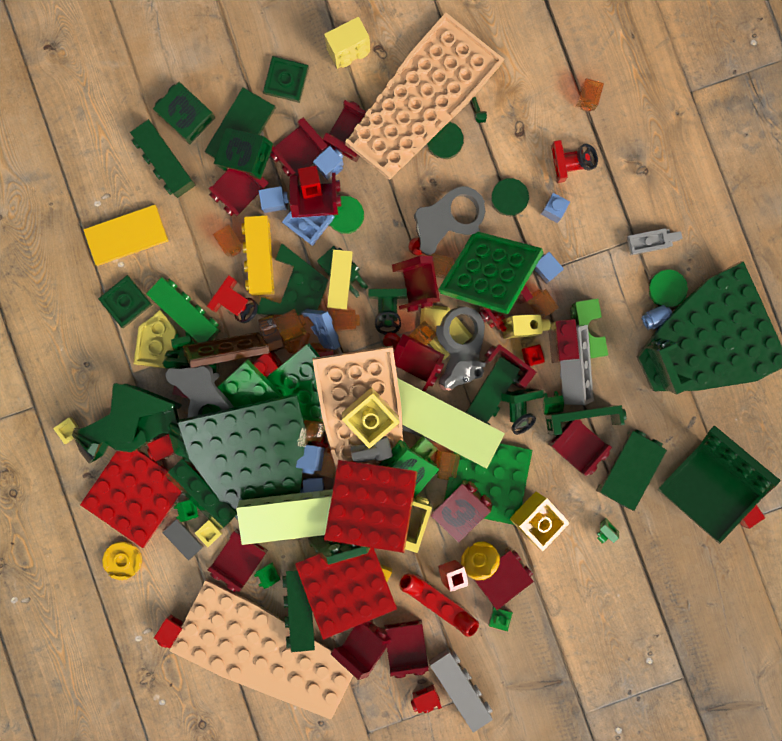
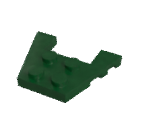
(303, 290)
(334, 551)

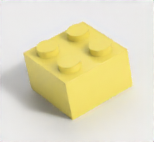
(347, 43)
(370, 417)

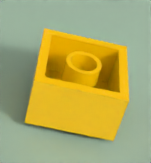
(539, 521)

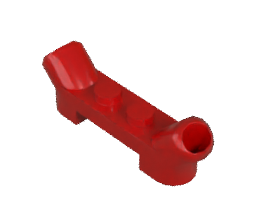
(439, 603)

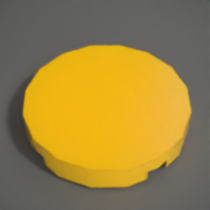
(122, 560)
(480, 560)

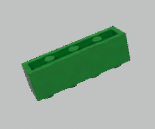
(182, 311)

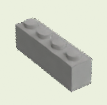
(577, 373)
(460, 689)

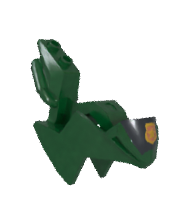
(132, 423)

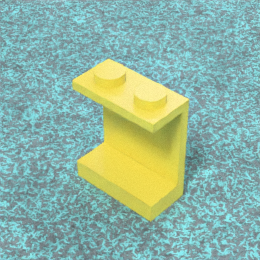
(411, 543)

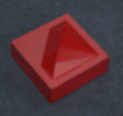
(533, 355)

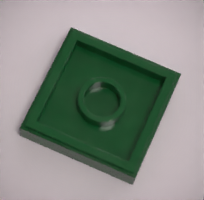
(285, 79)
(125, 301)

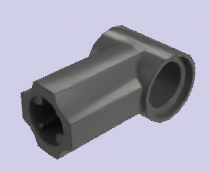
(379, 451)

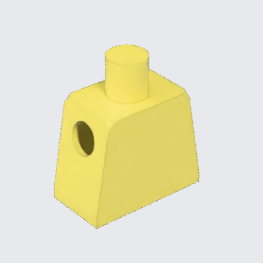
(525, 326)

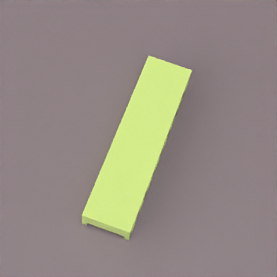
(448, 425)
(283, 518)

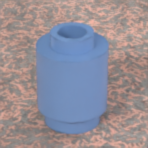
(655, 317)

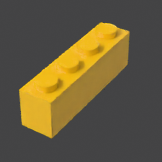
(259, 255)

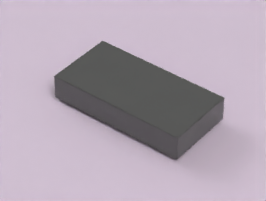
(183, 539)

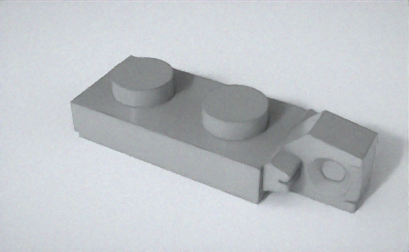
(652, 241)

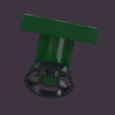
(387, 307)
(518, 407)

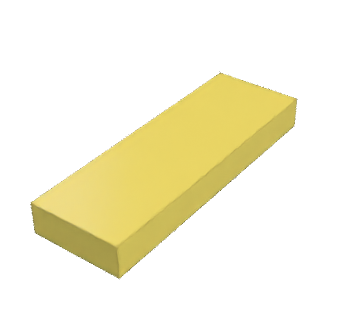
(340, 279)

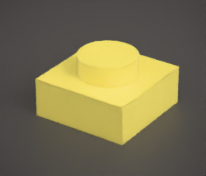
(65, 430)
(208, 533)

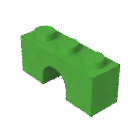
(583, 313)

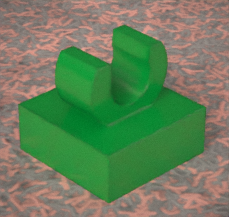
(179, 342)
(553, 404)
(186, 511)
(607, 531)
(267, 575)
(500, 619)

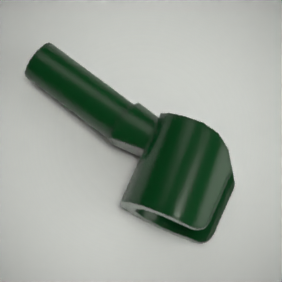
(480, 116)

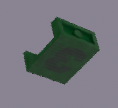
(184, 112)
(243, 152)

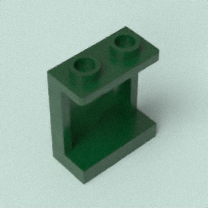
(665, 369)

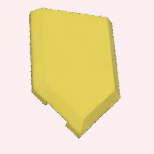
(434, 317)
(154, 340)

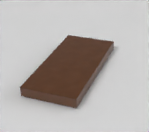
(225, 349)

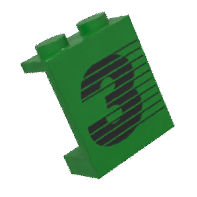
(406, 459)

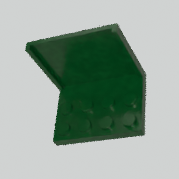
(718, 484)

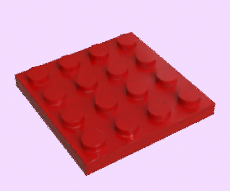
(132, 496)
(371, 506)
(345, 591)

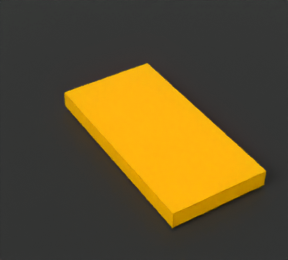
(126, 235)

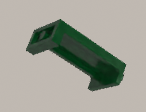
(554, 421)
(632, 470)

